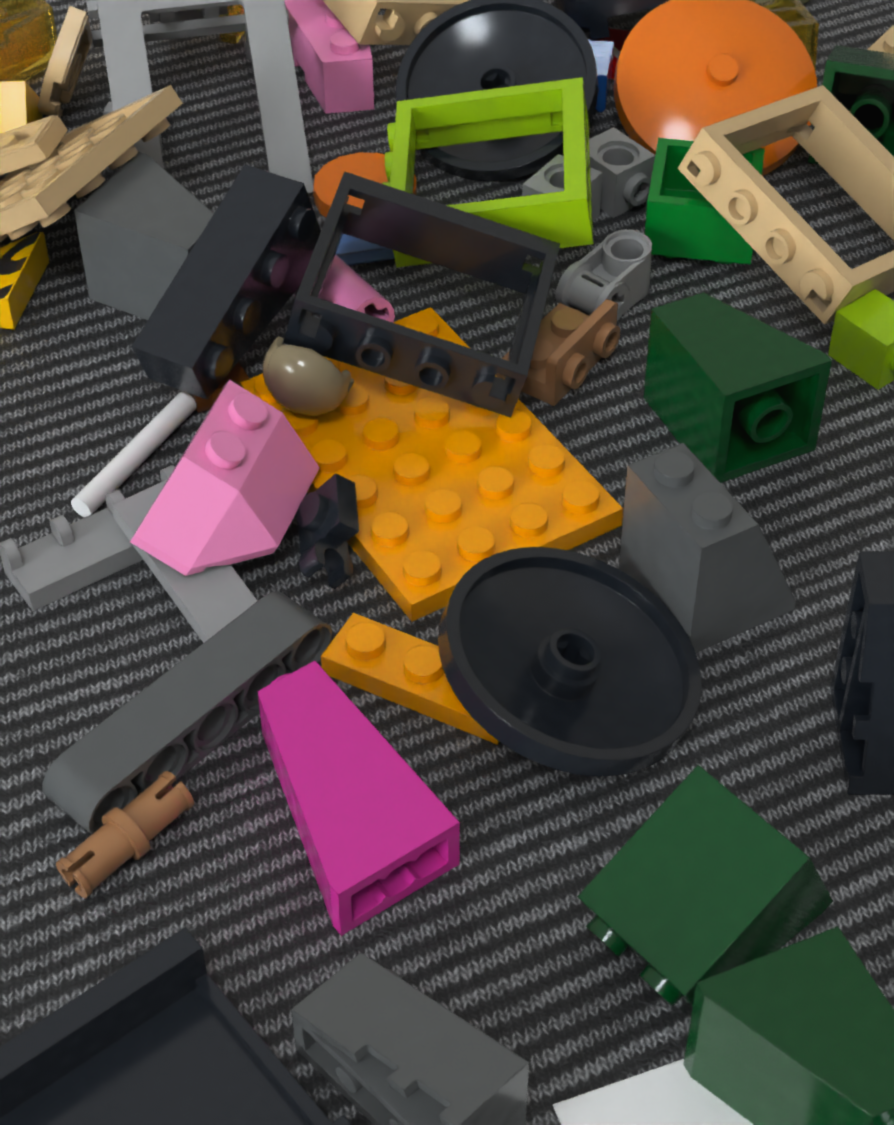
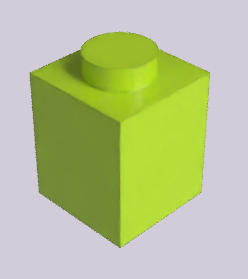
(865, 338)

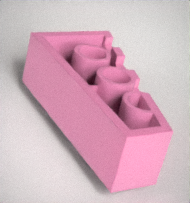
(331, 59)

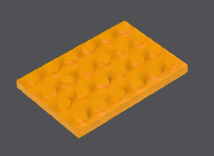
(445, 479)

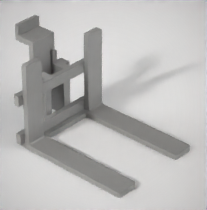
(265, 45)

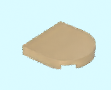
(65, 62)

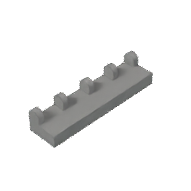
(70, 555)

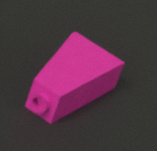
(354, 799)

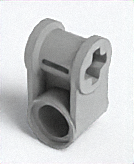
(612, 271)

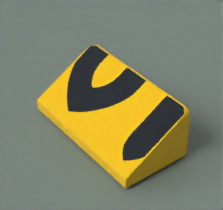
(20, 272)

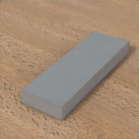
(204, 598)

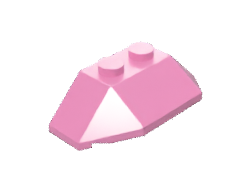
(230, 488)

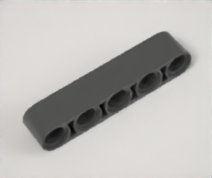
(185, 710)

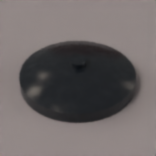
(492, 48)
(569, 661)

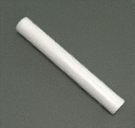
(134, 454)

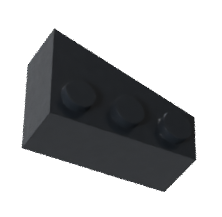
(865, 678)

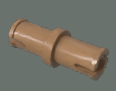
(125, 834)

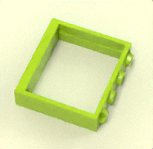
(500, 115)

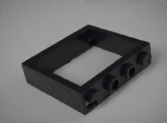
(443, 238)

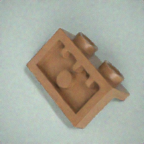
(568, 348)

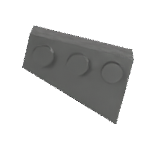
(405, 1053)

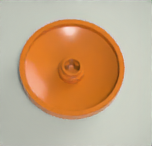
(706, 64)

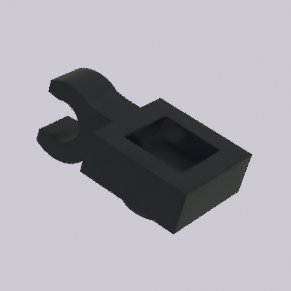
(325, 525)

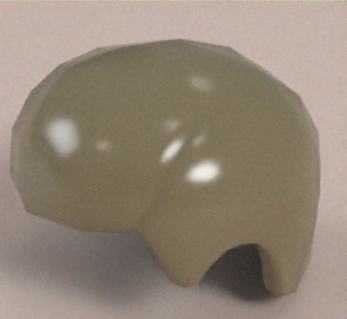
(304, 379)

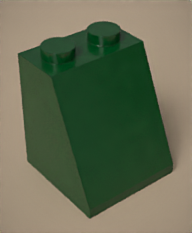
(865, 87)
(733, 386)
(702, 889)
(796, 1037)

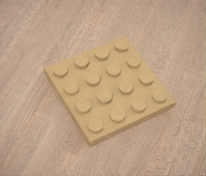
(76, 164)

